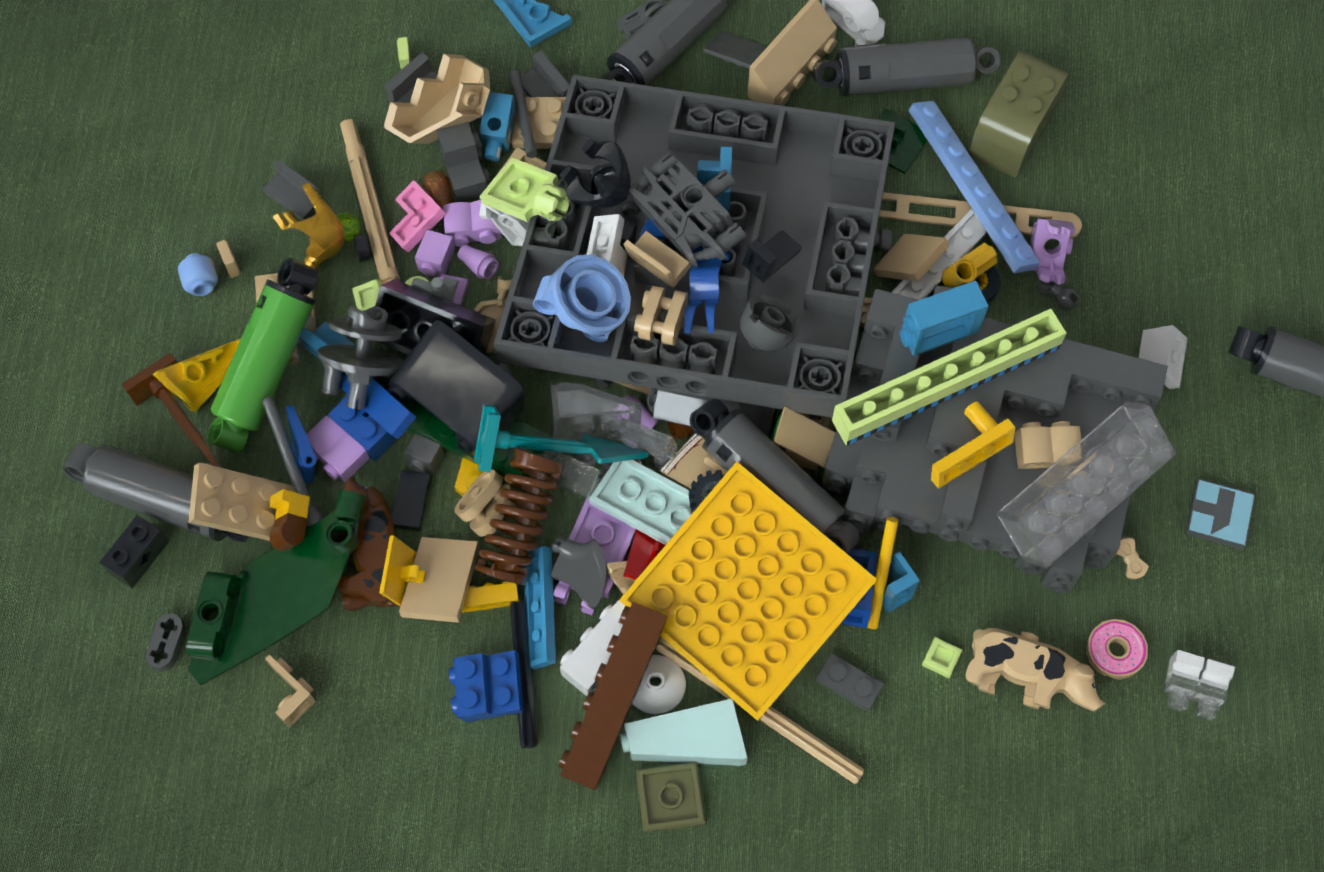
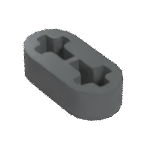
(172, 644)

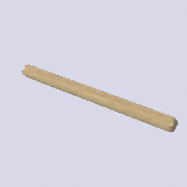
(779, 723)

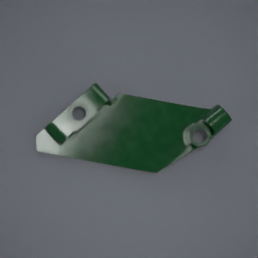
(271, 594)

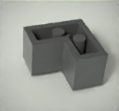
(462, 161)

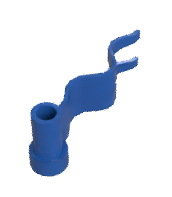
(704, 287)

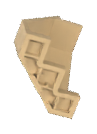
(439, 103)

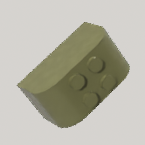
(1018, 113)

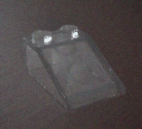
(589, 411)

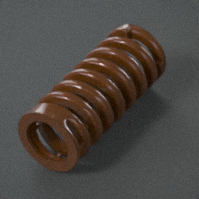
(508, 566)

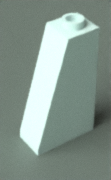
(691, 735)

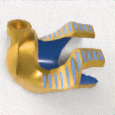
(323, 229)

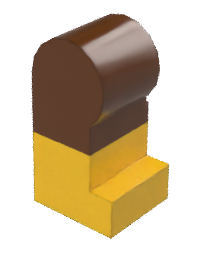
(289, 519)

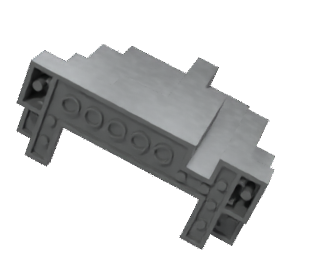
(893, 467)

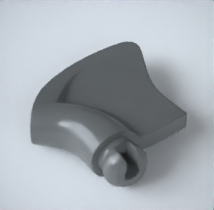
(581, 568)

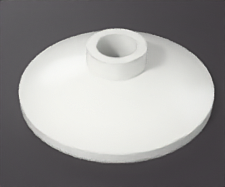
(668, 694)

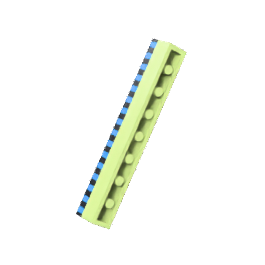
(948, 377)

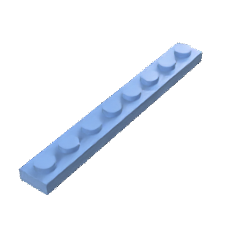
(974, 187)

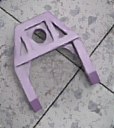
(1051, 260)

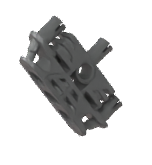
(680, 226)

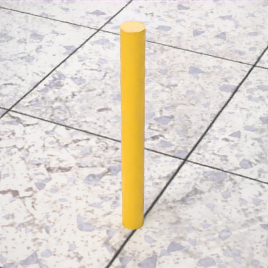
(882, 570)

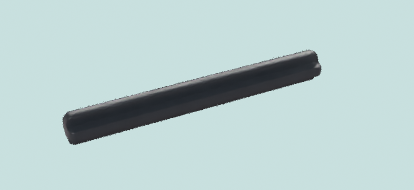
(520, 642)

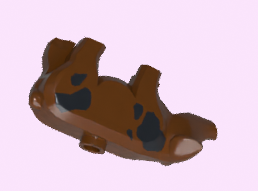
(370, 556)

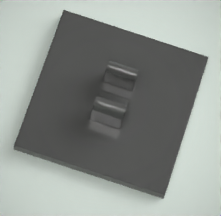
(734, 49)

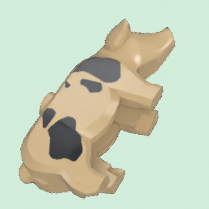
(1030, 664)

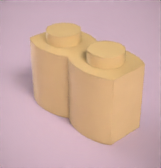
(1044, 446)

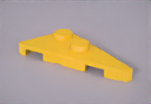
(198, 376)

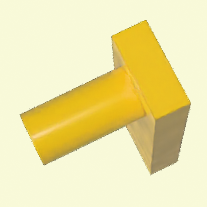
(992, 440)

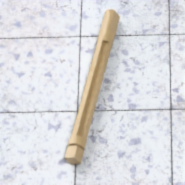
(369, 203)

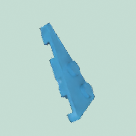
(533, 19)

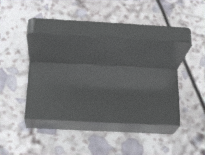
(544, 79)
(402, 84)
(288, 191)

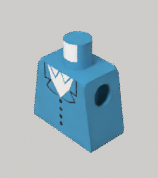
(497, 125)

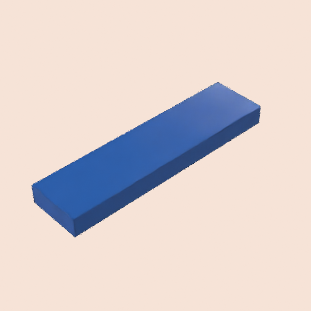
(384, 408)

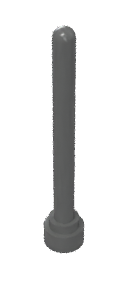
(289, 458)

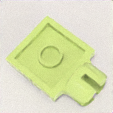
(526, 192)

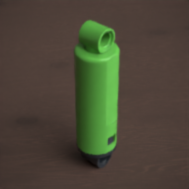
(262, 355)

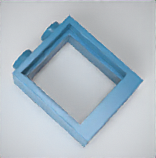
(943, 318)

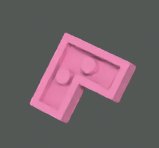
(421, 216)

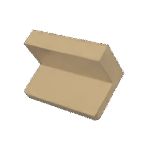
(658, 259)

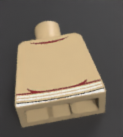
(687, 463)

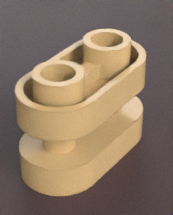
(649, 322)
(480, 500)

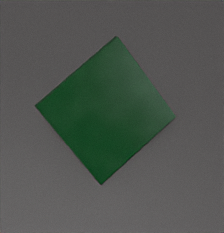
(906, 142)

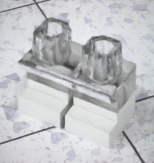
(1197, 681)

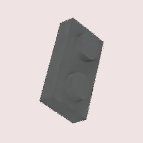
(849, 682)

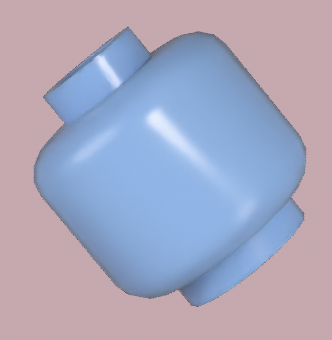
(198, 274)

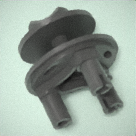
(360, 360)

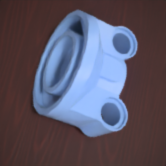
(594, 284)

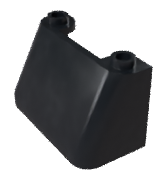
(455, 383)

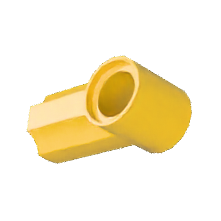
(970, 266)

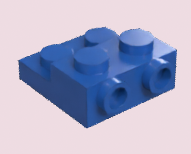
(486, 686)

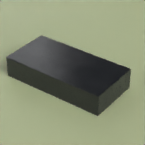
(411, 500)

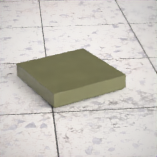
(670, 797)

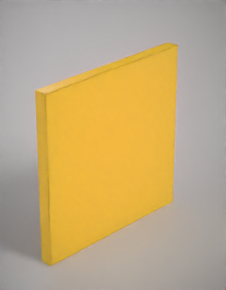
(399, 570)

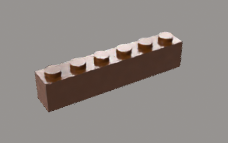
(613, 696)

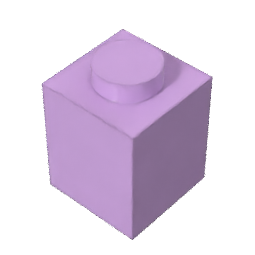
(434, 253)

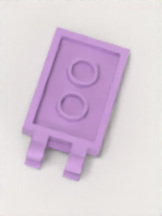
(613, 538)

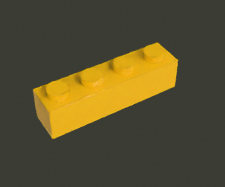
(490, 596)

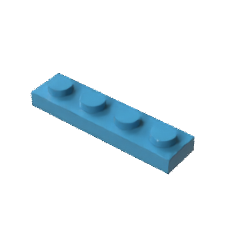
(540, 609)

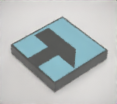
(1220, 514)

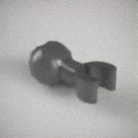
(1066, 298)

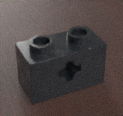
(134, 551)

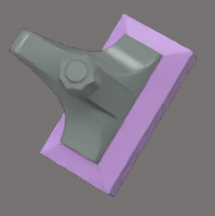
(445, 287)

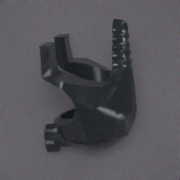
(607, 184)

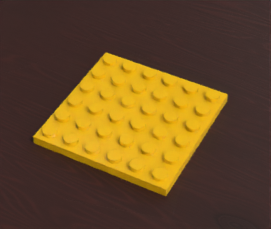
(749, 590)

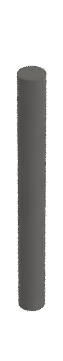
(523, 114)

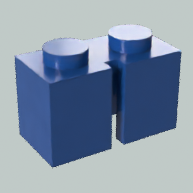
(362, 429)

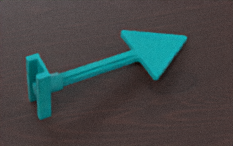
(491, 438)

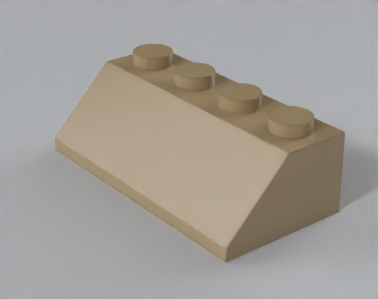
(792, 55)

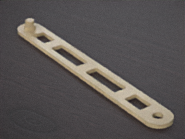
(963, 207)

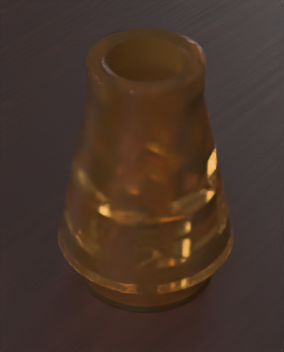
(437, 187)

